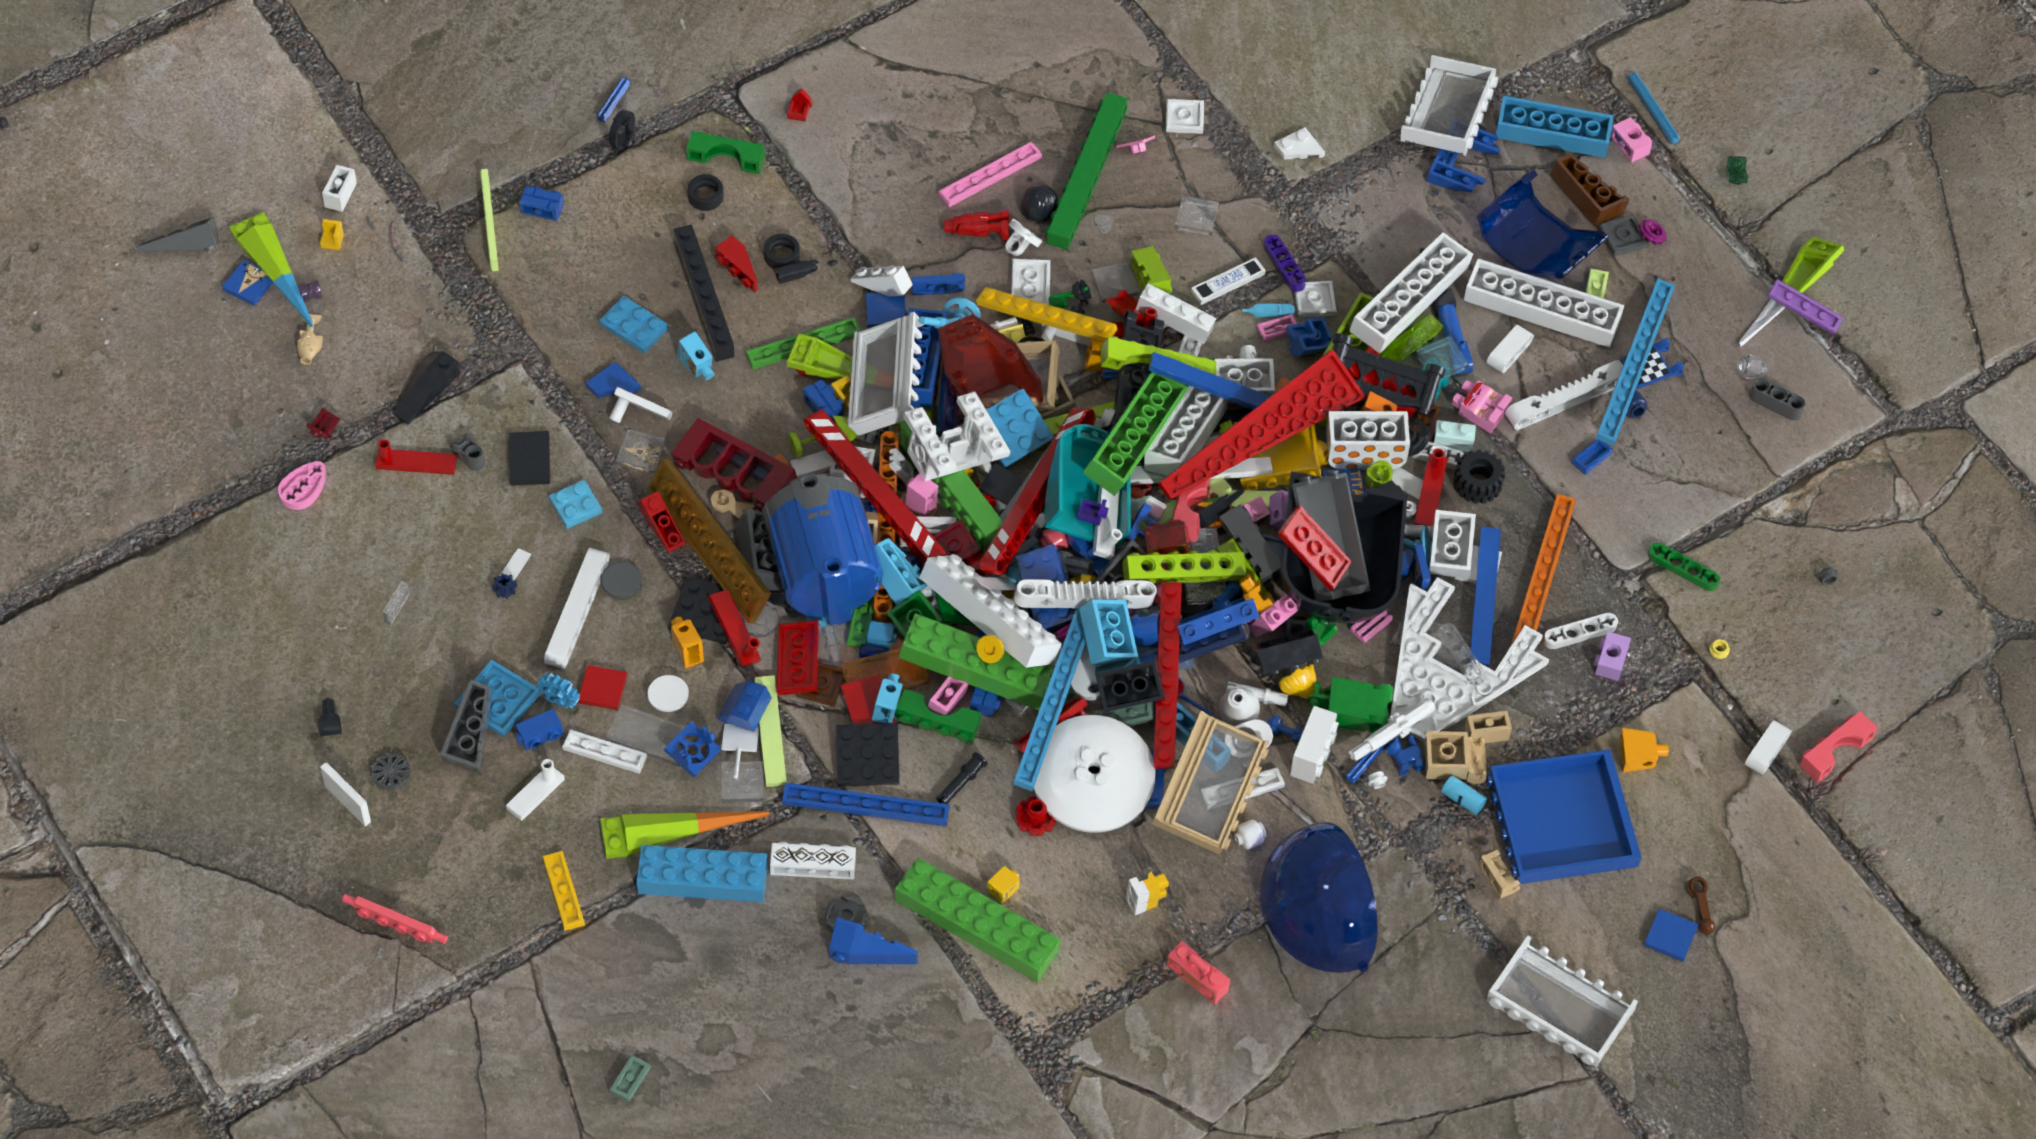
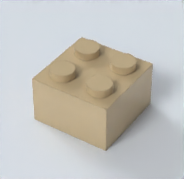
(1446, 755)

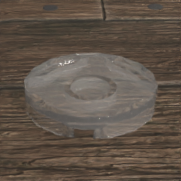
(766, 622)

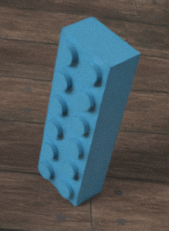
(1554, 126)
(702, 873)

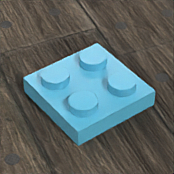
(575, 504)

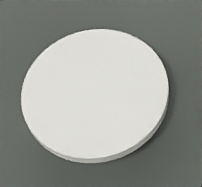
(668, 693)

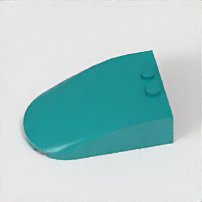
(1069, 486)

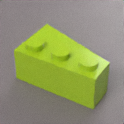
(1150, 269)

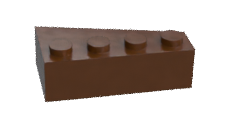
(1588, 190)

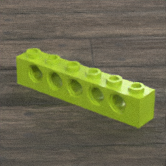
(1214, 573)

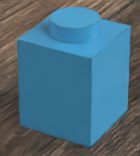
(882, 634)

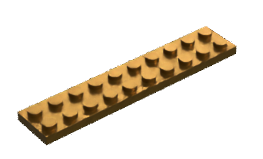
(710, 542)

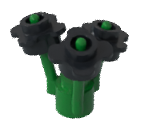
(1079, 291)

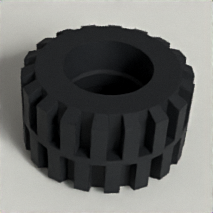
(1475, 489)

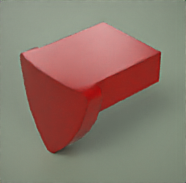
(799, 106)

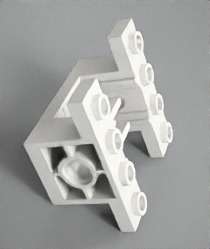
(957, 448)

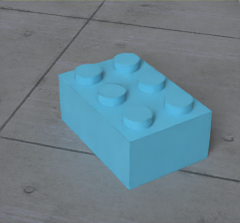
(1108, 631)

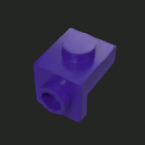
(1092, 512)

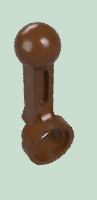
(1705, 925)

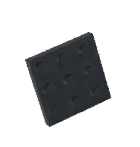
(695, 606)
(867, 754)

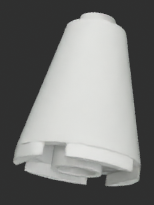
(1239, 706)

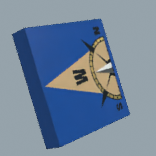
(247, 283)
(1420, 568)

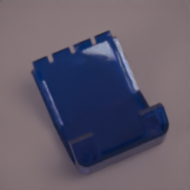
(1532, 236)

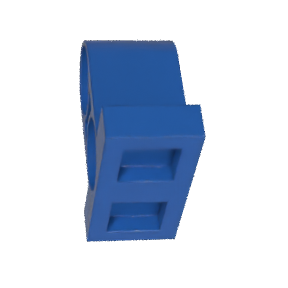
(1140, 516)

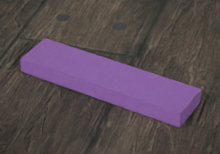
(1805, 307)

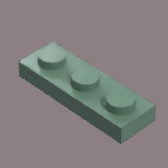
(1131, 715)

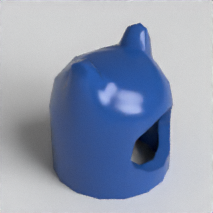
(1146, 629)

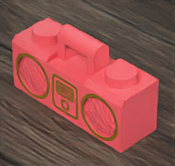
(1198, 972)

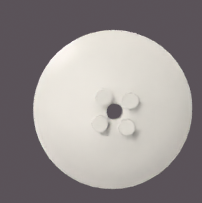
(1101, 799)

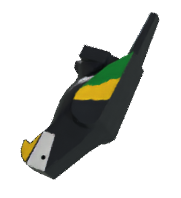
(1216, 506)

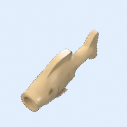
(308, 343)

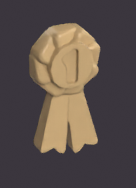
(724, 501)

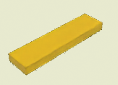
(563, 890)

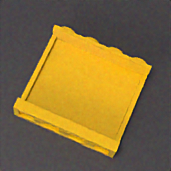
(1293, 454)

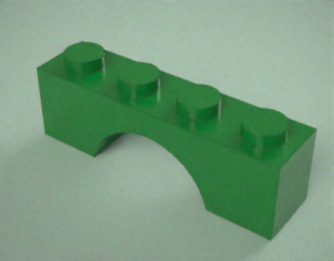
(705, 146)
(961, 725)

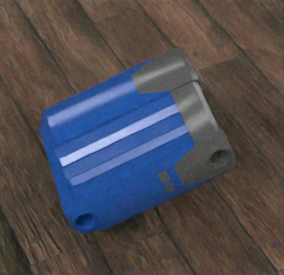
(823, 546)

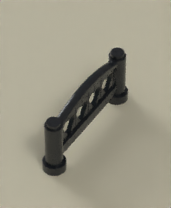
(1424, 382)

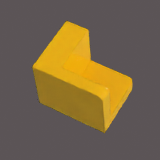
(332, 234)
(841, 390)

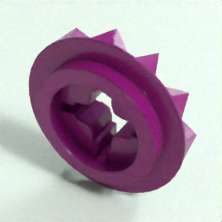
(1648, 228)

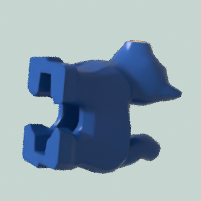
(1406, 757)

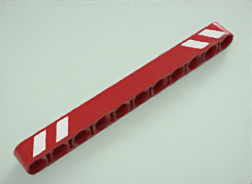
(873, 486)
(1028, 504)

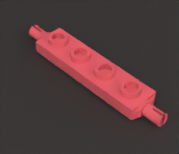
(400, 922)

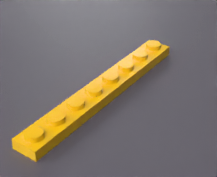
(1046, 314)

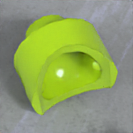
(1378, 475)

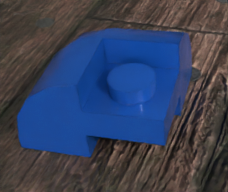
(1309, 338)

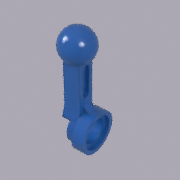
(1232, 590)

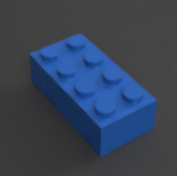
(1046, 565)

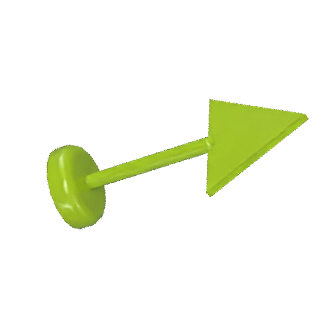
(796, 445)

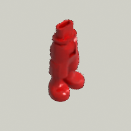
(978, 224)

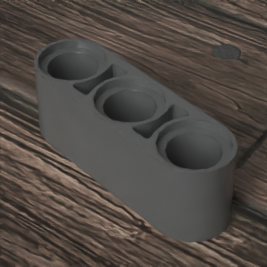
(1777, 399)

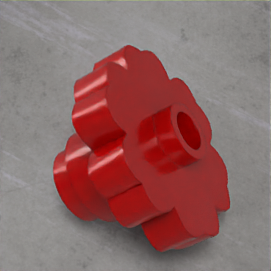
(1033, 817)

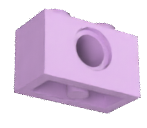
(1613, 645)

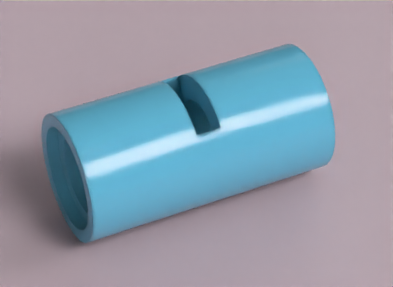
(1464, 795)

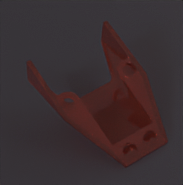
(984, 359)

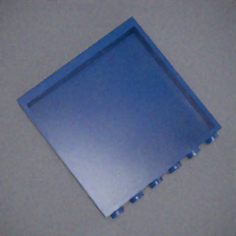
(1563, 816)

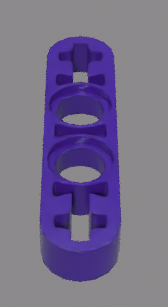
(1283, 263)

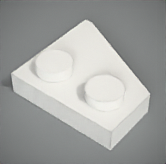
(1298, 145)

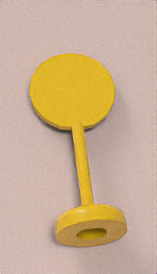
(990, 648)

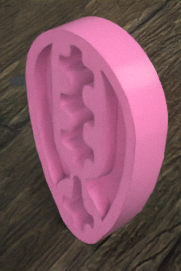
(308, 493)

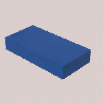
(1591, 456)

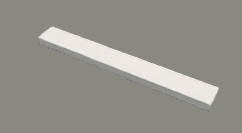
(1247, 468)

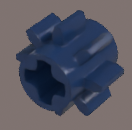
(504, 586)

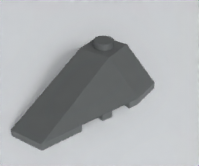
(195, 237)

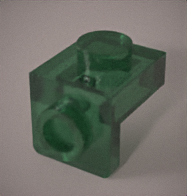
(1736, 170)

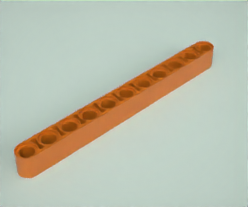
(884, 602)

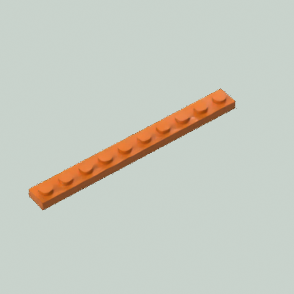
(1546, 564)

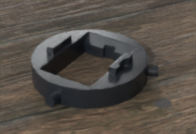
(624, 118)

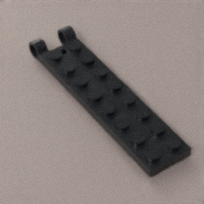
(1133, 375)

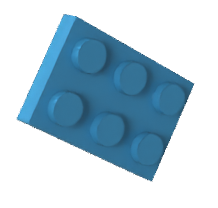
(634, 324)

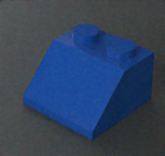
(745, 705)

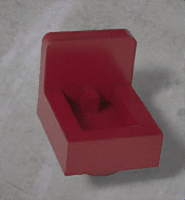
(323, 424)

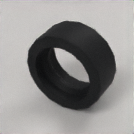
(705, 204)
(781, 240)

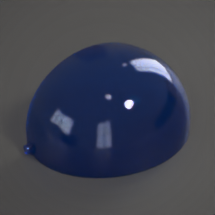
(1320, 899)

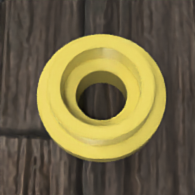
(1719, 644)

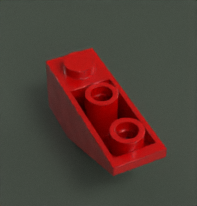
(735, 258)
(661, 521)

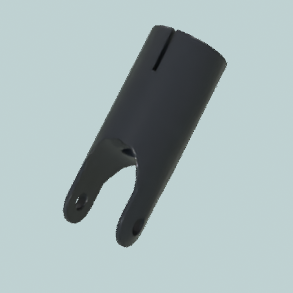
(795, 270)

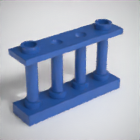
(1210, 622)

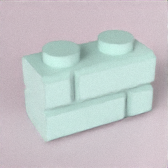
(1455, 435)

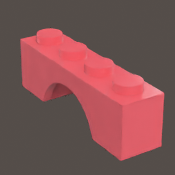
(1186, 502)
(1855, 732)

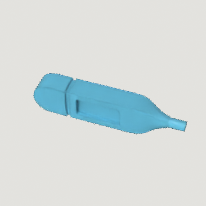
(1271, 310)

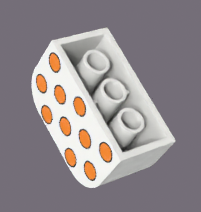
(1367, 437)

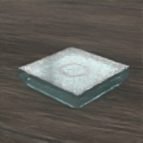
(1445, 354)

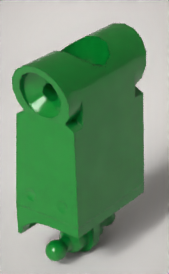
(1356, 703)

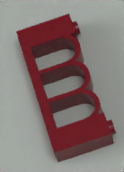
(698, 440)

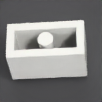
(339, 188)

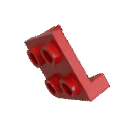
(1122, 302)

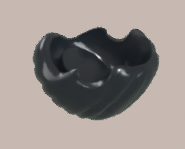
(1038, 203)

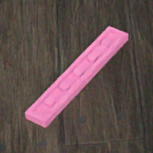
(990, 174)

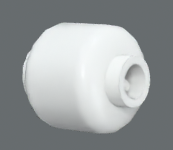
(1250, 834)

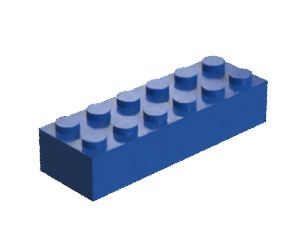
(928, 359)

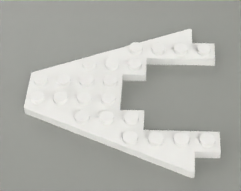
(1424, 677)

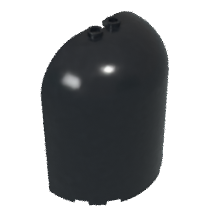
(1381, 530)

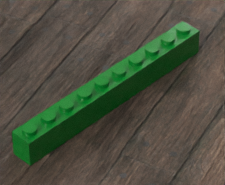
(1087, 171)

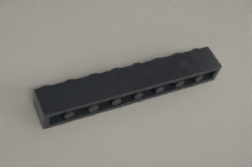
(704, 293)

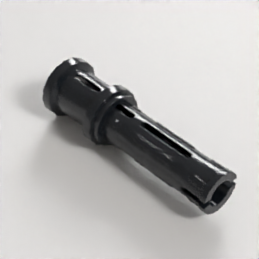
(967, 773)

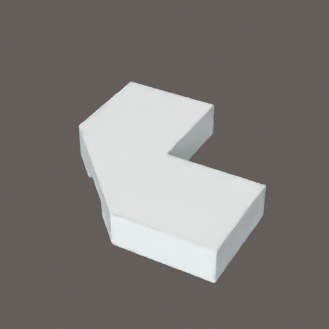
(1156, 511)

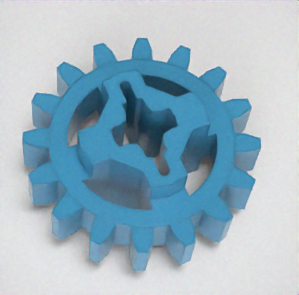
(558, 690)

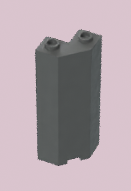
(1332, 508)

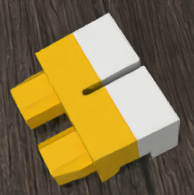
(1146, 893)

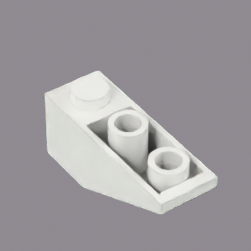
(884, 280)

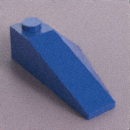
(855, 946)

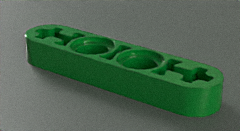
(1685, 564)

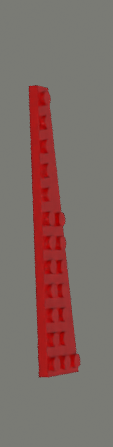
(1290, 410)

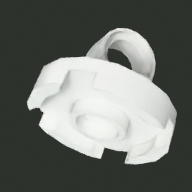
(1022, 236)

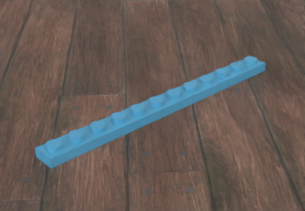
(1635, 362)
(1051, 705)

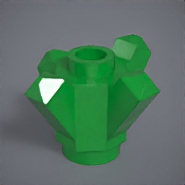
(1323, 629)

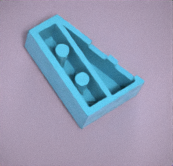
(899, 576)

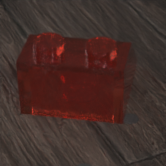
(1168, 537)

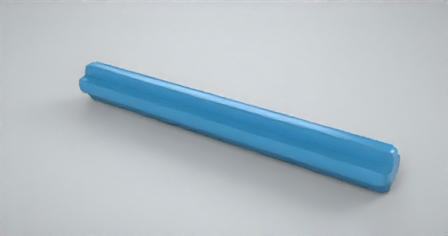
(1653, 108)

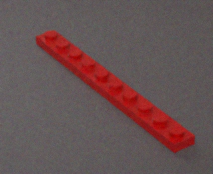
(1169, 669)

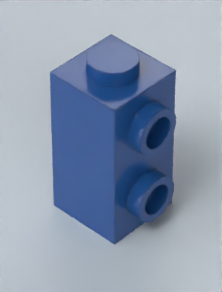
(538, 730)

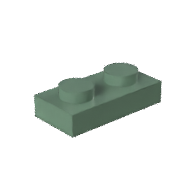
(630, 1078)

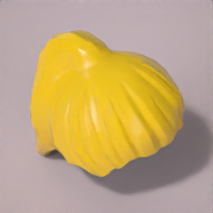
(1299, 682)

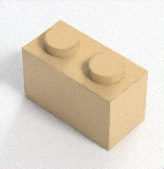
(1489, 726)

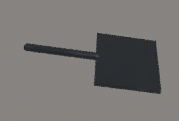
(1000, 483)

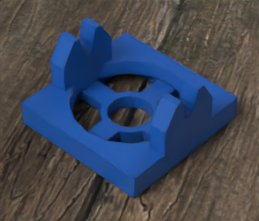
(683, 758)

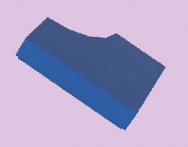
(609, 379)

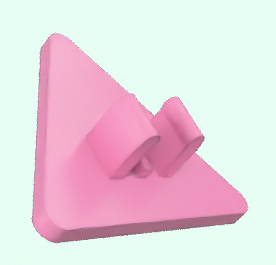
(1136, 145)

